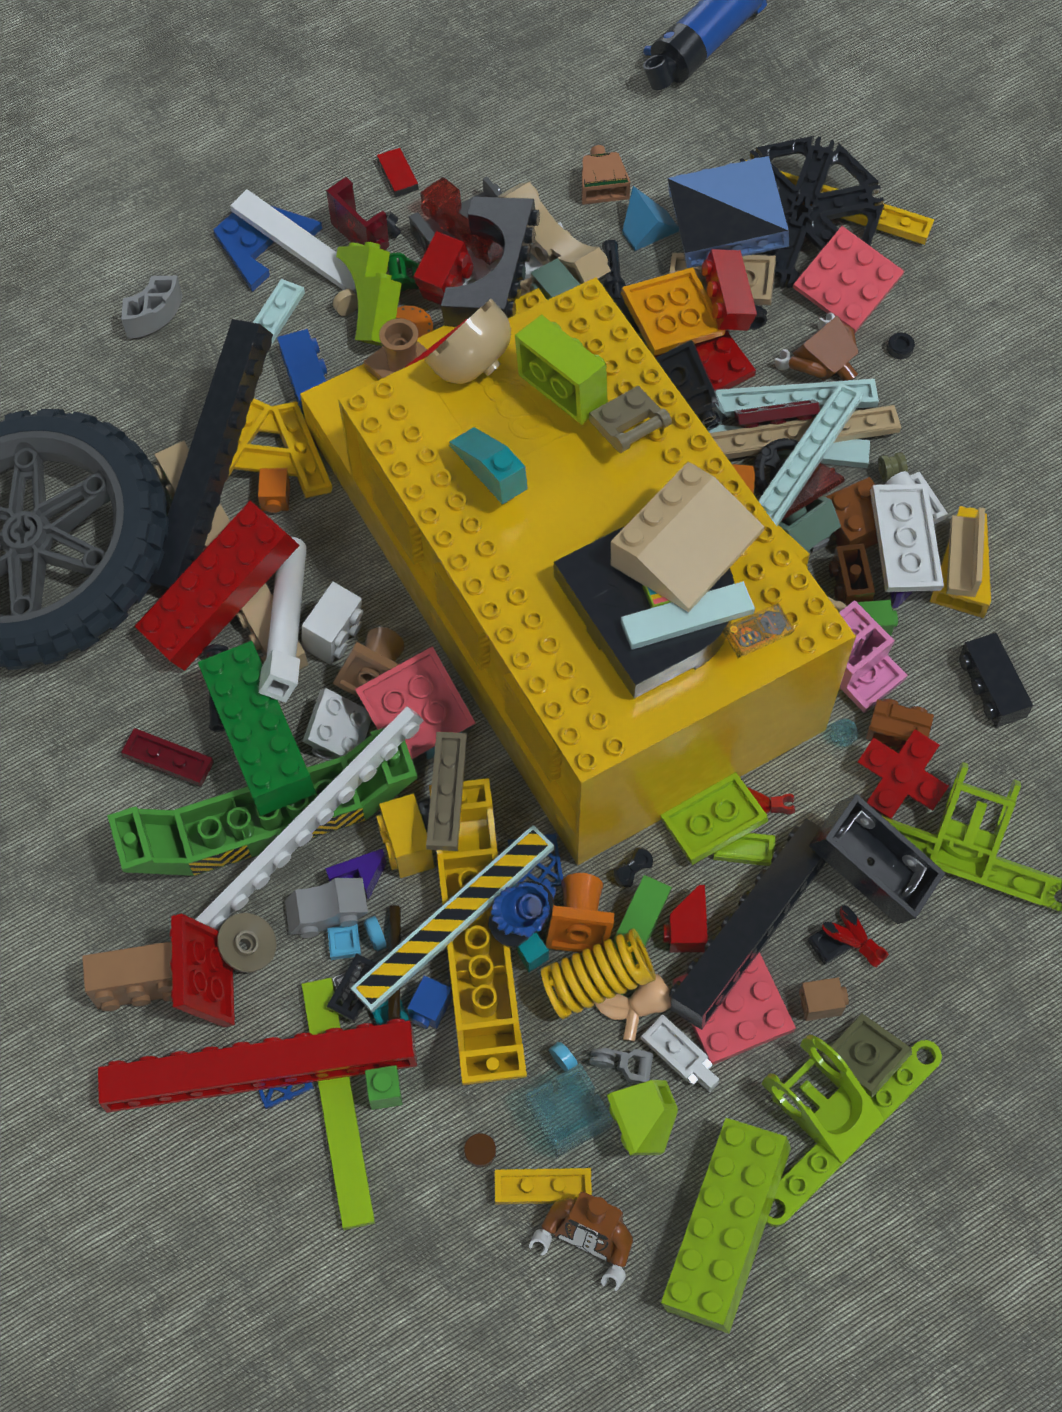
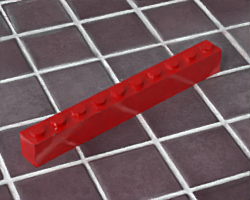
(255, 1066)

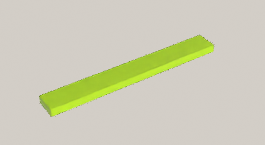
(340, 1119)

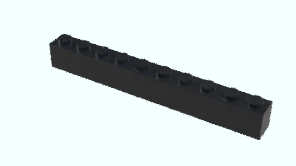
(213, 448)

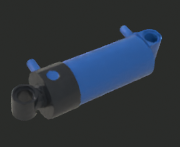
(695, 38)

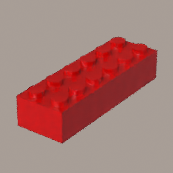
(216, 586)

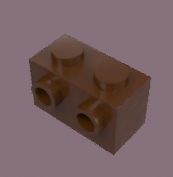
(851, 574)

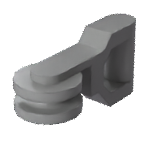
(603, 1058)

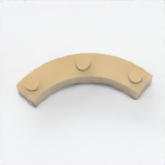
(554, 242)

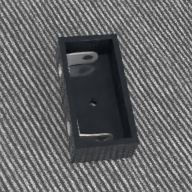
(899, 873)

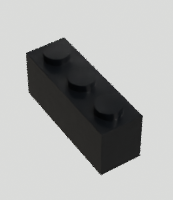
(995, 680)

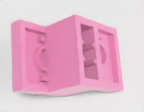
(869, 670)

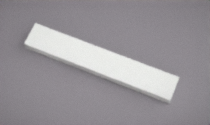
(293, 239)

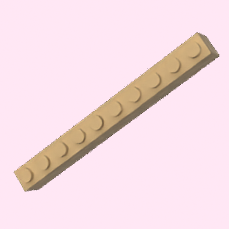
(257, 611)

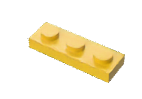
(540, 1185)

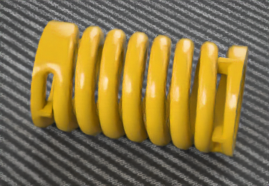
(589, 967)

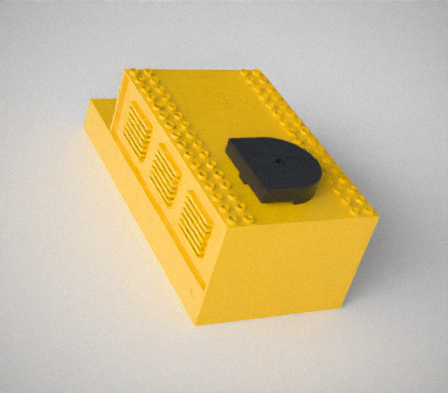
(530, 586)

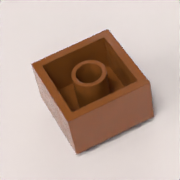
(855, 514)

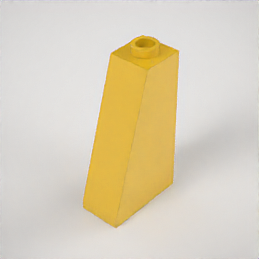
(971, 605)

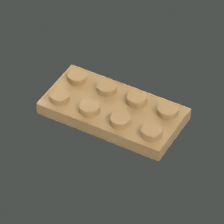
(759, 270)

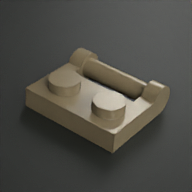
(625, 412)

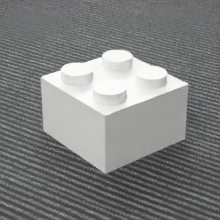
(332, 623)

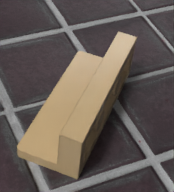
(965, 554)

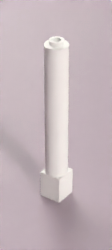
(281, 667)

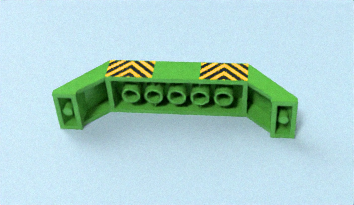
(230, 826)

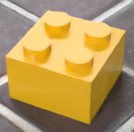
(404, 836)

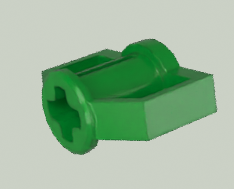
(398, 270)

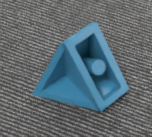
(646, 221)

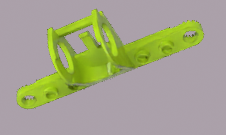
(972, 851)
(840, 1121)

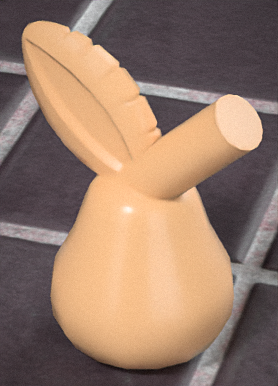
(644, 1001)

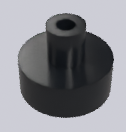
(392, 219)

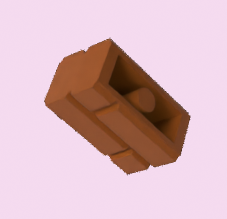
(895, 723)

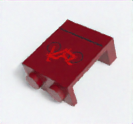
(349, 222)

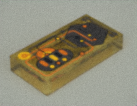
(758, 630)

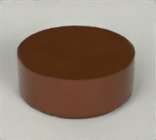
(480, 1150)

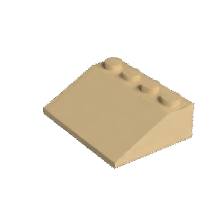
(685, 537)

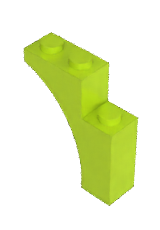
(375, 290)

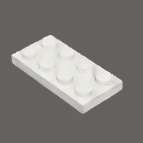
(906, 538)

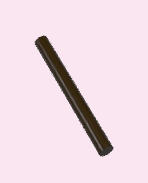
(394, 941)

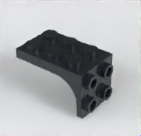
(691, 379)

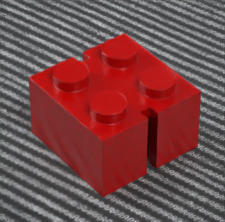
(443, 266)

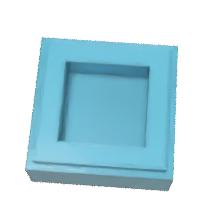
(344, 942)

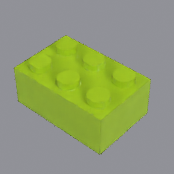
(561, 368)

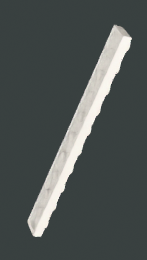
(315, 814)

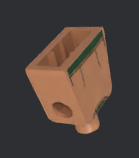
(604, 177)

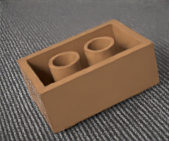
(128, 976)

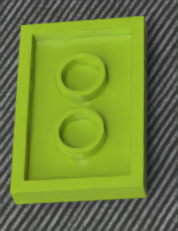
(714, 818)

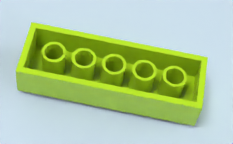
(726, 1225)

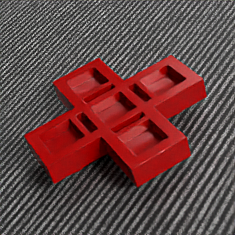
(903, 774)

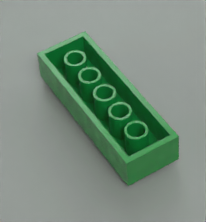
(256, 729)

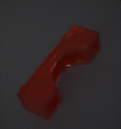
(443, 204)

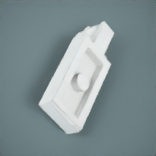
(680, 1053)

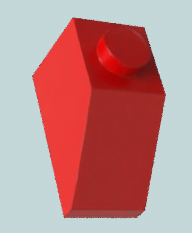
(688, 924)

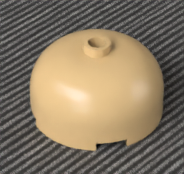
(473, 346)

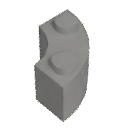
(151, 307)
(326, 906)

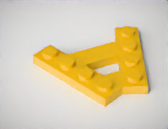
(299, 454)

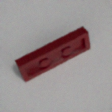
(777, 413)
(167, 757)

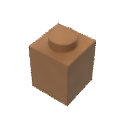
(823, 999)

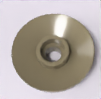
(252, 931)

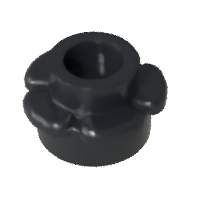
(760, 319)

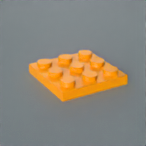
(671, 310)

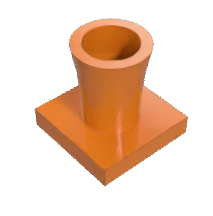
(578, 921)

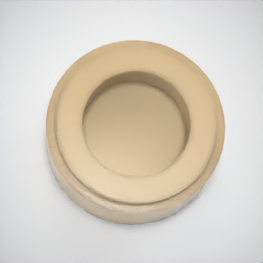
(345, 302)

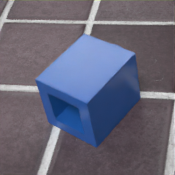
(429, 1003)

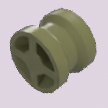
(891, 465)

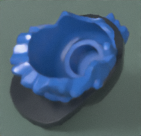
(521, 911)

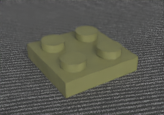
(870, 1053)

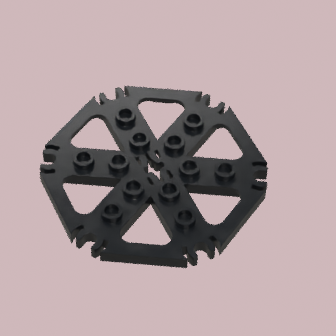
(825, 205)

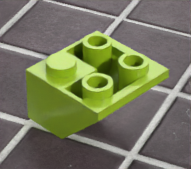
(644, 1116)

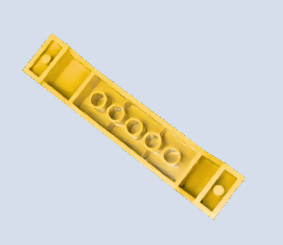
(478, 963)

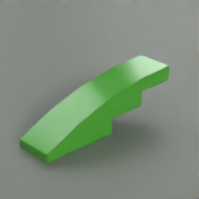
(644, 911)

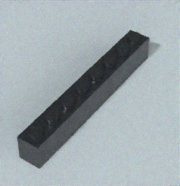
(748, 928)

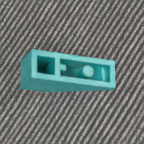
(491, 463)

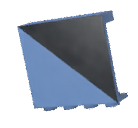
(729, 210)

